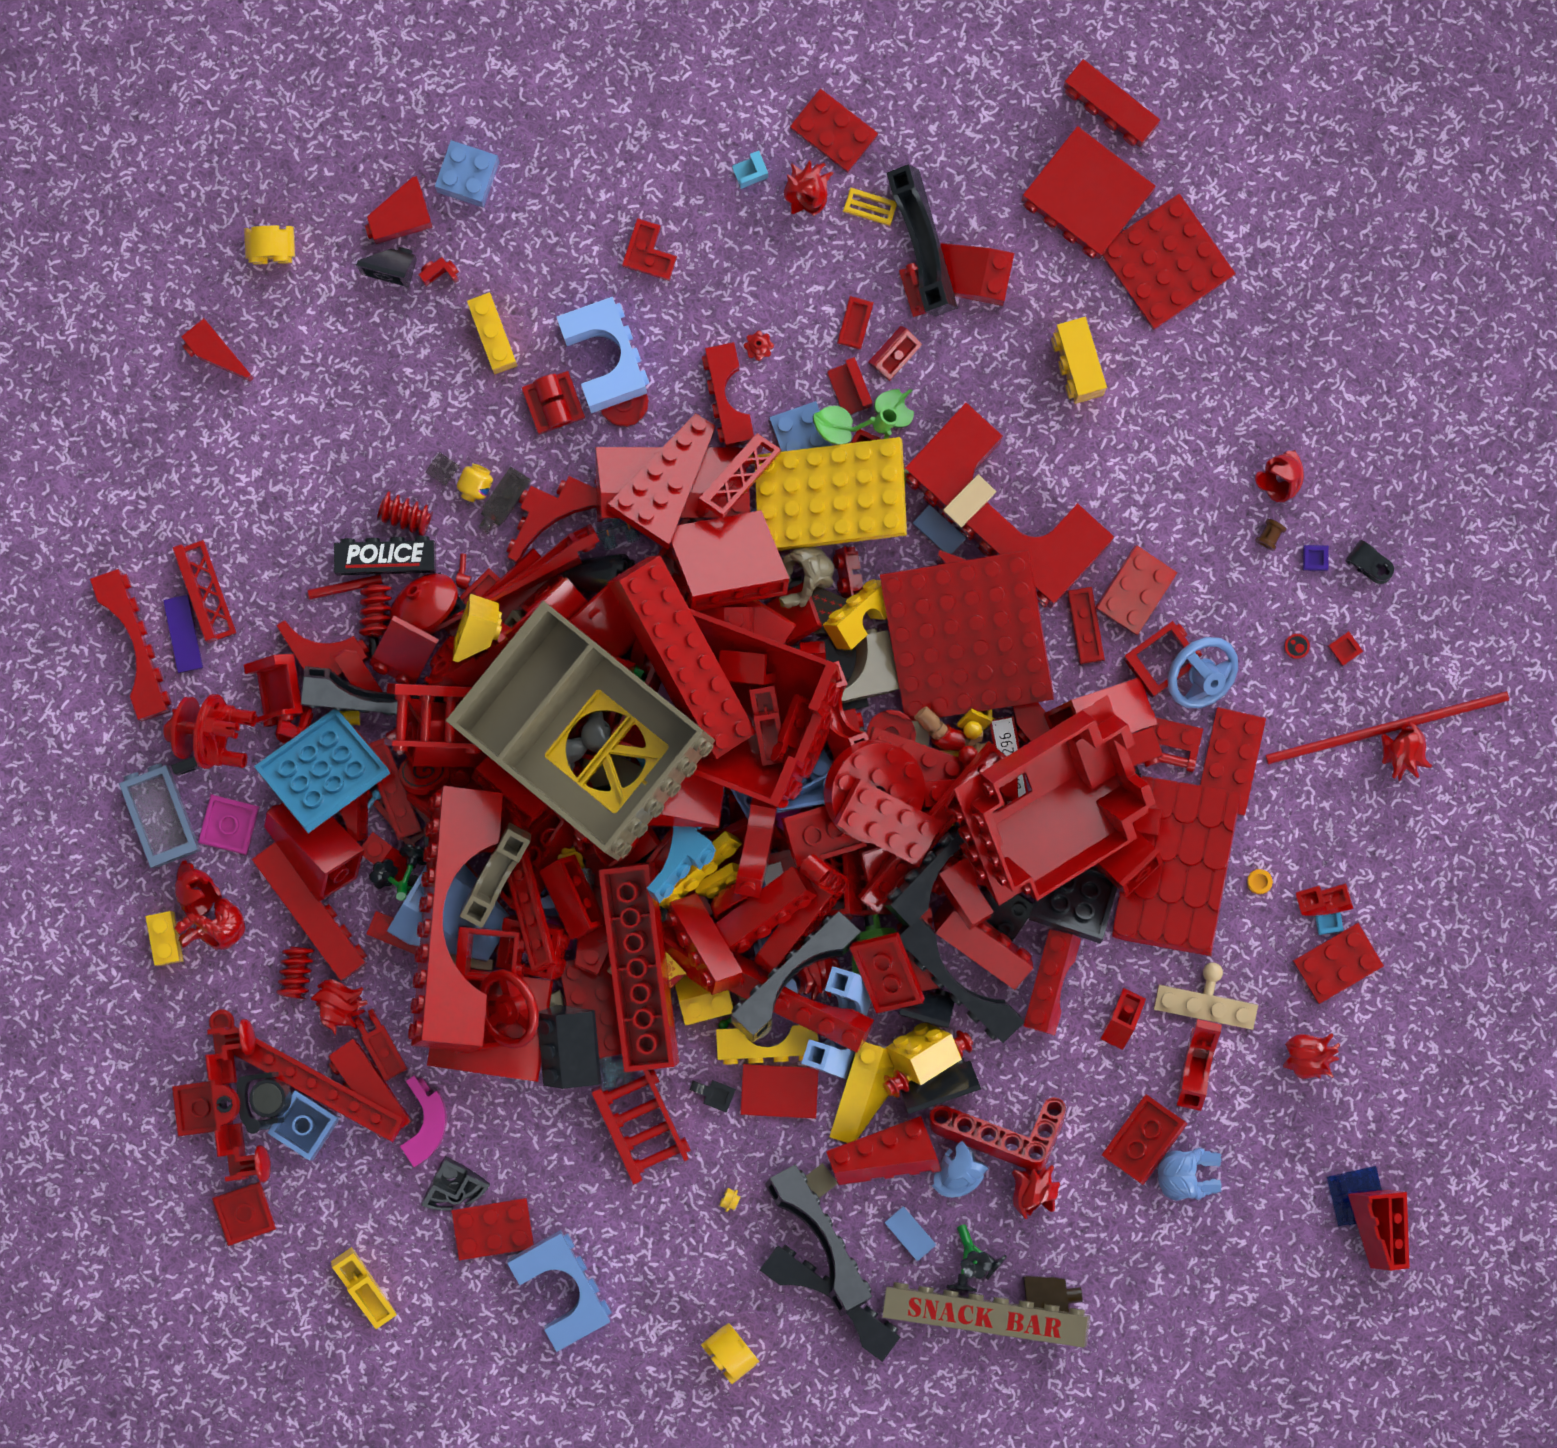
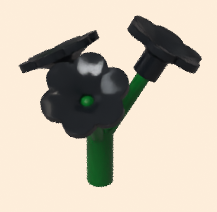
(385, 872)
(974, 1262)

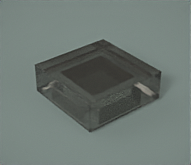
(442, 469)

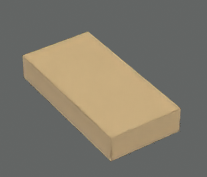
(969, 501)

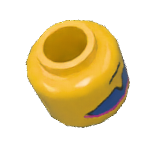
(474, 482)

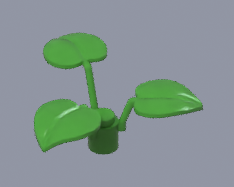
(835, 422)

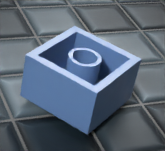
(467, 173)
(304, 1125)

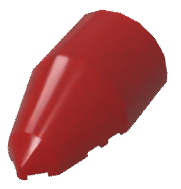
(563, 599)

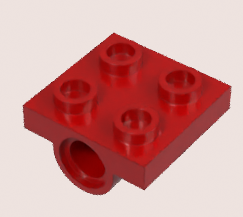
(553, 402)

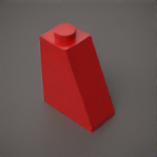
(399, 214)

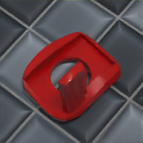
(286, 730)

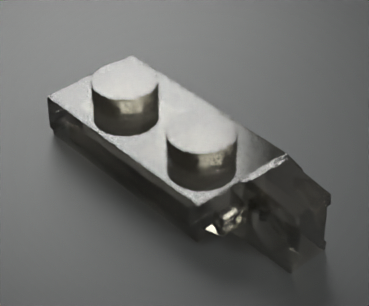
(503, 499)

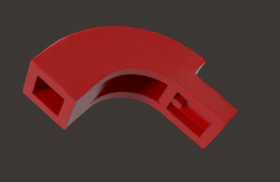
(1197, 1064)

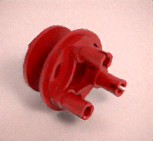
(207, 731)

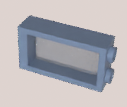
(159, 815)

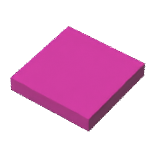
(228, 824)

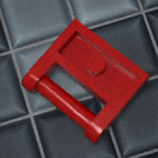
(1180, 737)

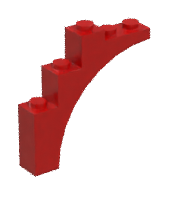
(547, 509)

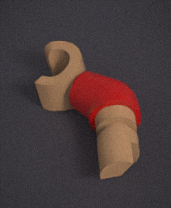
(944, 735)

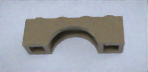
(495, 874)

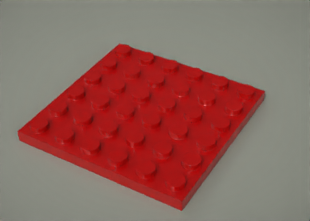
(967, 635)

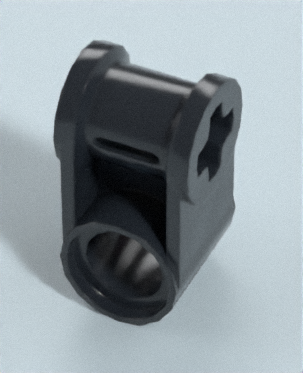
(1367, 559)

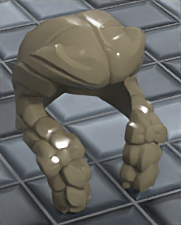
(817, 571)

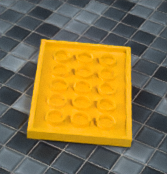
(834, 494)

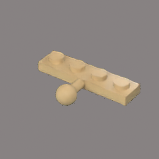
(1206, 1005)

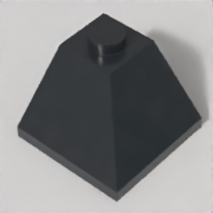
(389, 266)
(935, 1009)

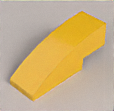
(363, 1288)

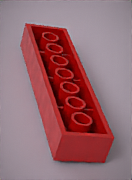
(681, 653)
(638, 968)

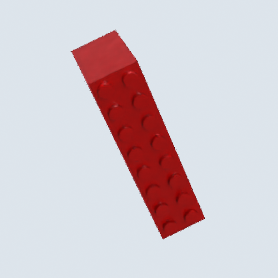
(948, 467)

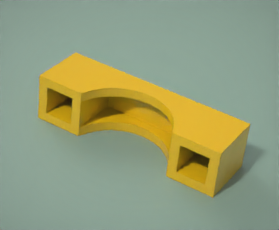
(734, 1045)

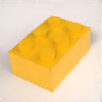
(1079, 360)

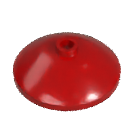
(426, 601)

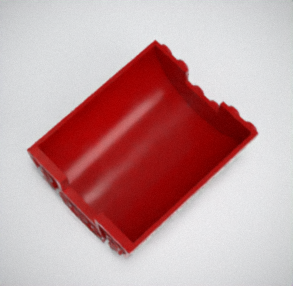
(794, 674)

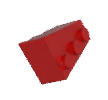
(1383, 1227)

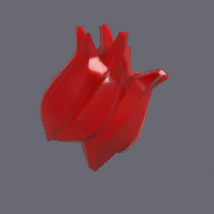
(807, 189)
(1405, 751)
(815, 977)
(338, 1004)
(1310, 1055)
(1034, 1189)

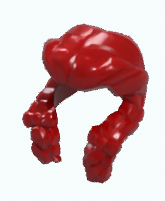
(217, 933)

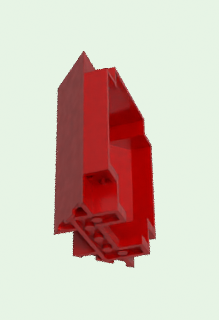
(1071, 817)

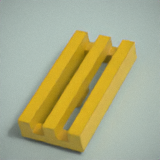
(847, 209)

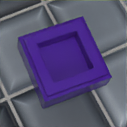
(1315, 557)

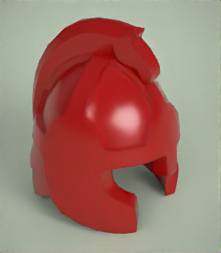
(1287, 467)
(193, 899)

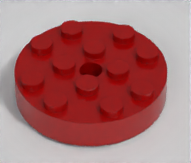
(879, 765)

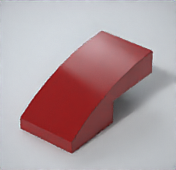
(1324, 902)

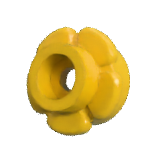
(730, 1200)

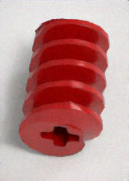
(404, 514)
(375, 610)
(295, 972)

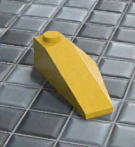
(862, 1092)

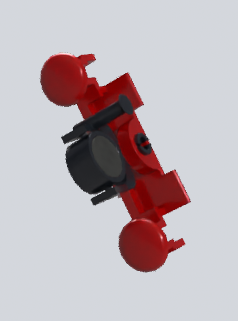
(204, 1104)

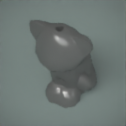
(593, 737)

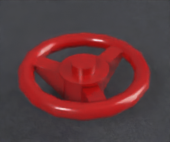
(514, 1005)

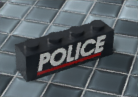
(384, 557)

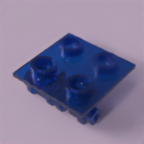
(1351, 1182)

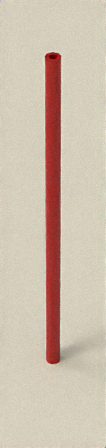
(1387, 727)

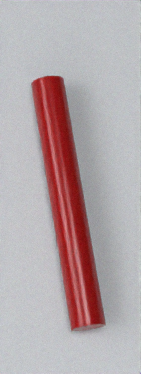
(344, 586)

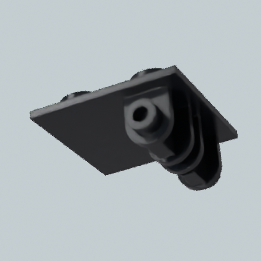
(1010, 915)

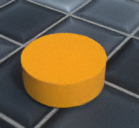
(1259, 881)

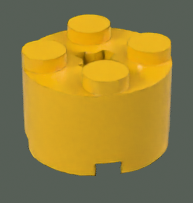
(269, 243)
(730, 1353)

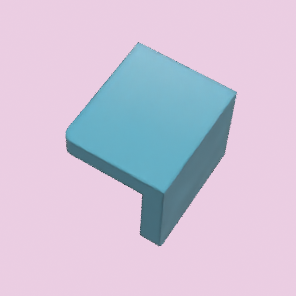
(750, 170)

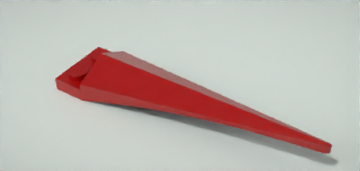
(556, 561)

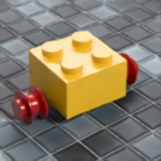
(923, 1056)

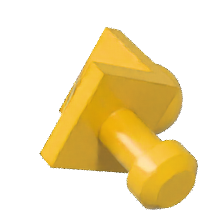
(974, 721)

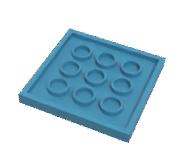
(322, 770)

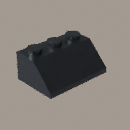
(568, 1047)
(947, 1085)

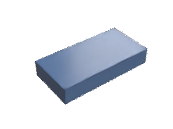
(939, 530)
(910, 1233)

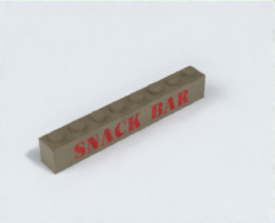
(986, 1316)

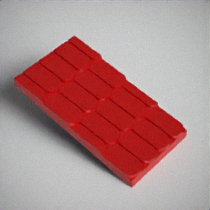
(1184, 895)

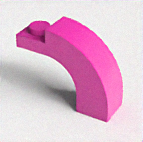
(434, 1124)

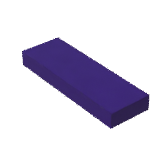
(183, 634)

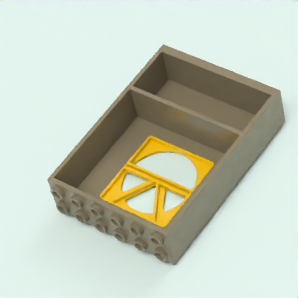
(535, 697)

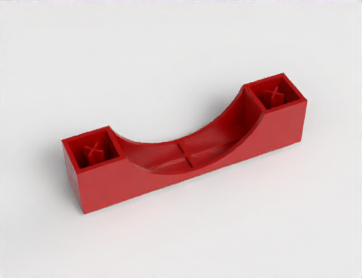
(446, 1006)

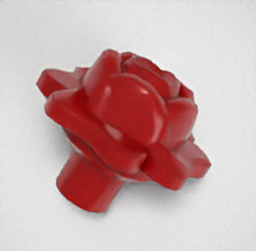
(758, 345)

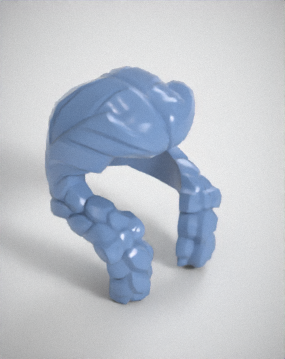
(1178, 1172)

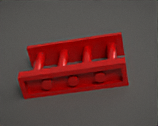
(427, 695)
(616, 1121)

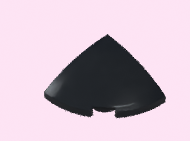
(465, 1186)

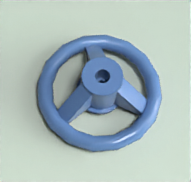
(1208, 680)

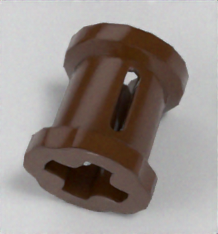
(1271, 534)

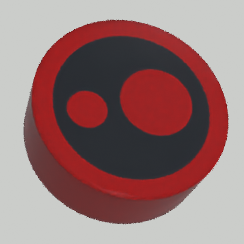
(1296, 646)

